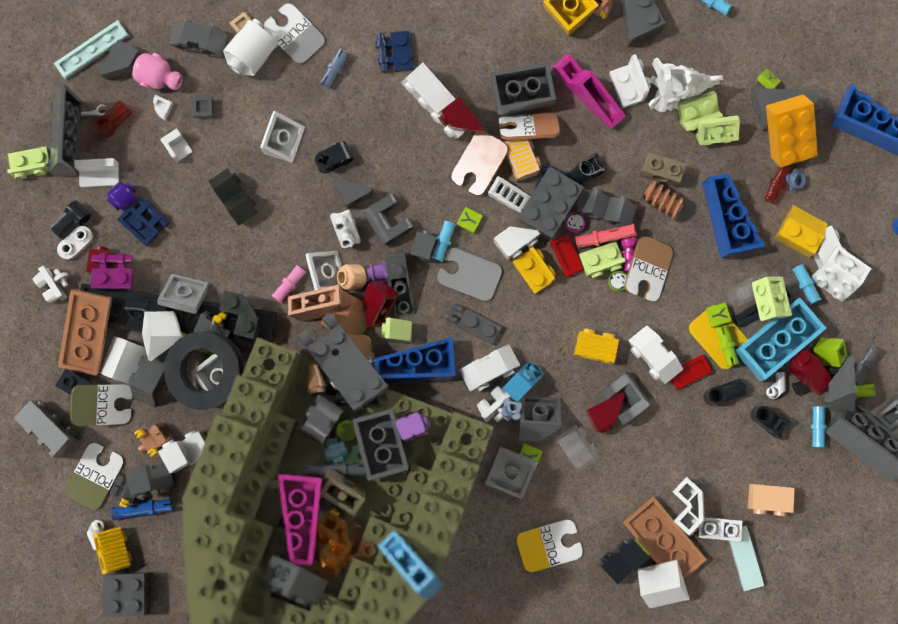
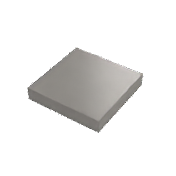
(183, 293)
(511, 472)

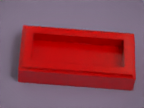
(566, 255)
(691, 372)

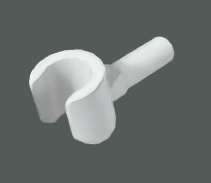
(95, 112)

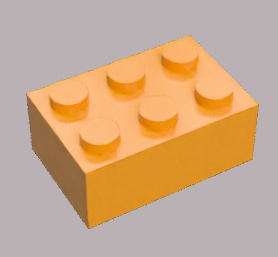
(792, 130)

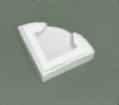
(162, 106)

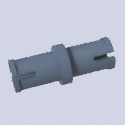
(334, 68)

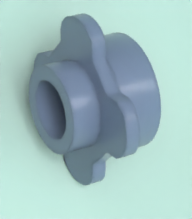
(796, 180)
(509, 414)

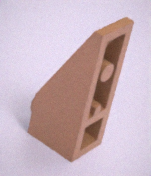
(314, 303)

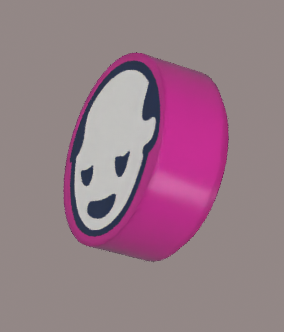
(575, 222)

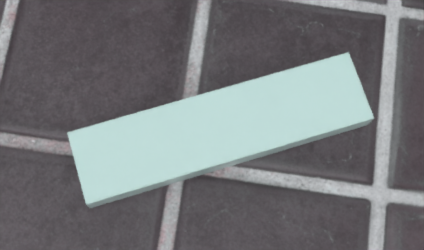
(91, 50)

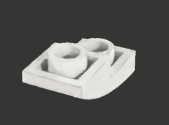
(721, 529)

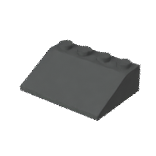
(65, 132)

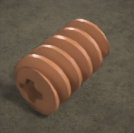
(663, 199)

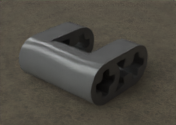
(380, 223)
(632, 393)

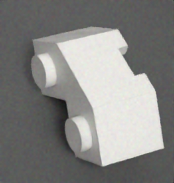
(649, 347)
(494, 365)
(182, 453)
(694, 514)

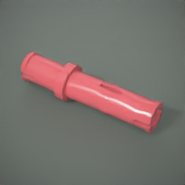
(596, 238)

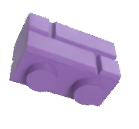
(413, 427)

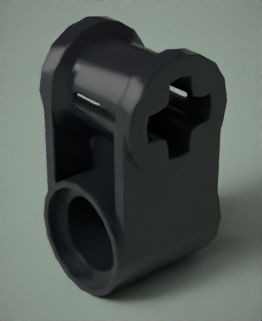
(335, 156)
(587, 169)
(773, 422)

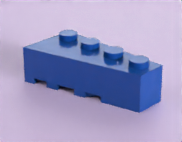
(866, 120)

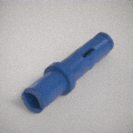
(151, 507)

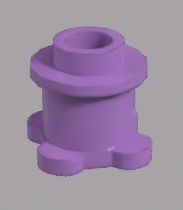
(377, 272)

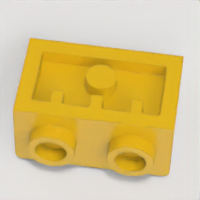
(534, 270)

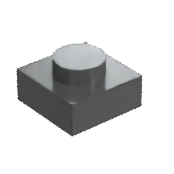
(202, 107)

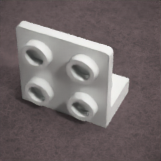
(630, 83)
(841, 274)

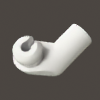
(777, 388)
(95, 527)

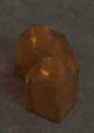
(333, 534)

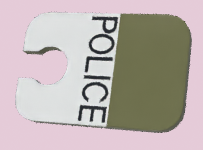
(96, 404)
(90, 480)

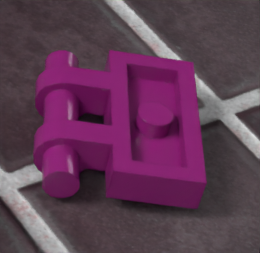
(112, 277)

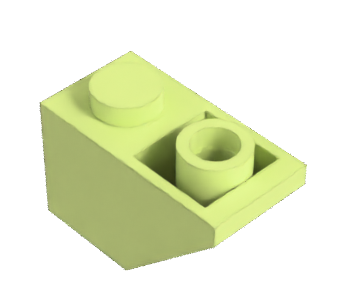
(397, 330)

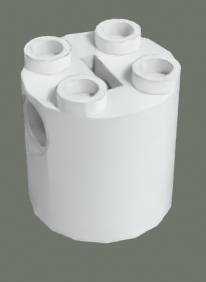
(250, 48)

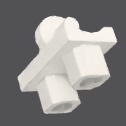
(345, 228)
(46, 277)
(489, 411)

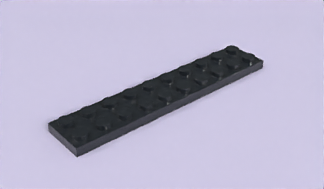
(187, 321)

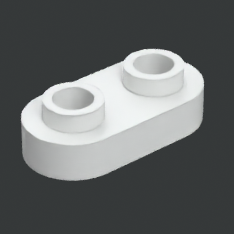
(76, 245)

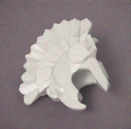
(678, 84)

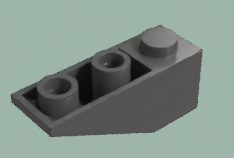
(400, 283)

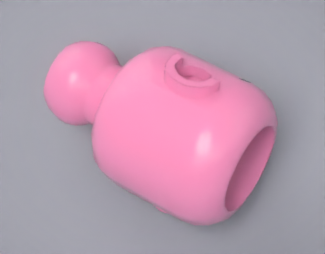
(155, 72)

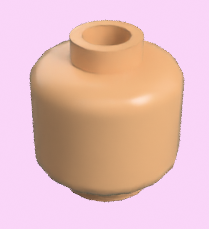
(352, 277)

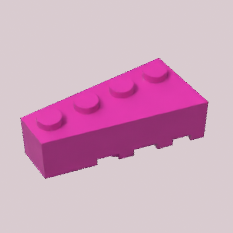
(300, 511)

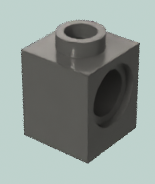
(423, 246)

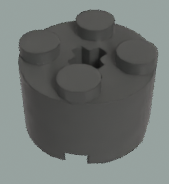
(320, 419)

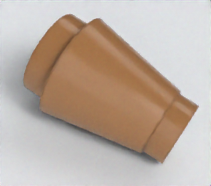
(315, 381)

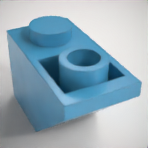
(523, 380)

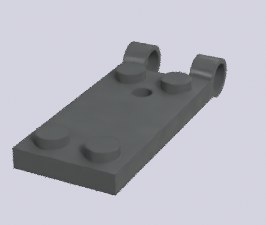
(349, 369)

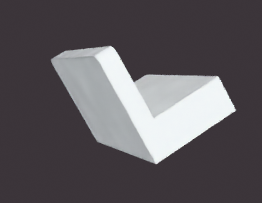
(97, 172)

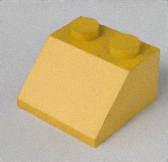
(570, 13)
(801, 231)

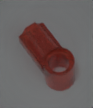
(113, 117)

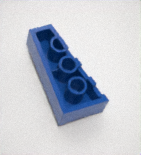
(730, 218)
(419, 363)

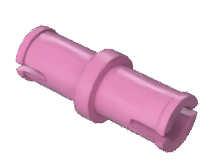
(288, 284)

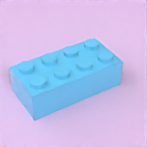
(780, 340)

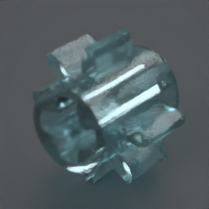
(335, 450)

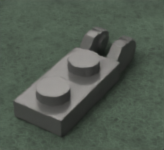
(475, 324)

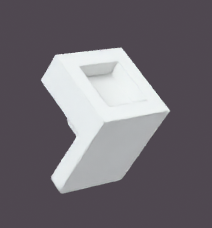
(176, 145)

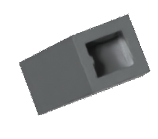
(119, 62)

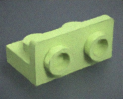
(698, 108)
(718, 130)
(29, 162)
(601, 259)
(771, 298)

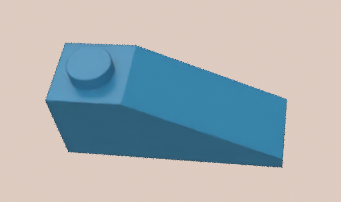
(410, 566)

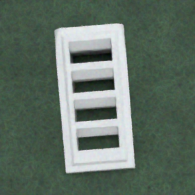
(506, 185)

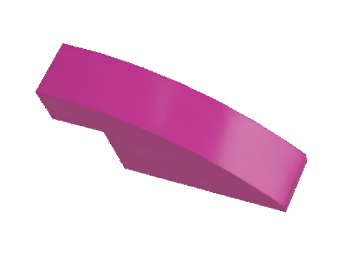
(588, 90)

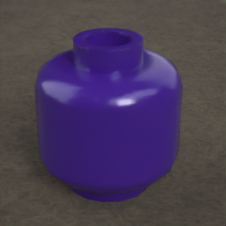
(121, 196)

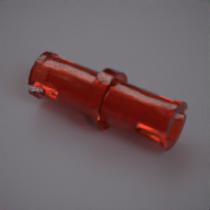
(777, 183)

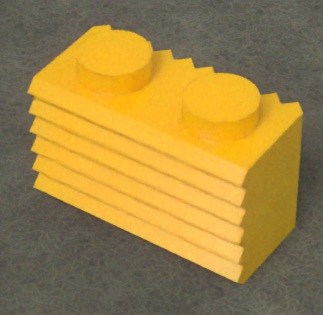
(596, 346)
(112, 550)

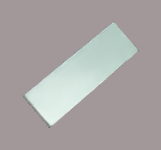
(746, 562)

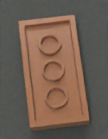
(84, 332)
(663, 537)

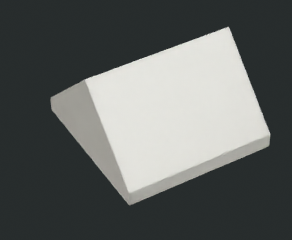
(282, 137)
(324, 268)
(160, 332)
(122, 359)
(662, 584)

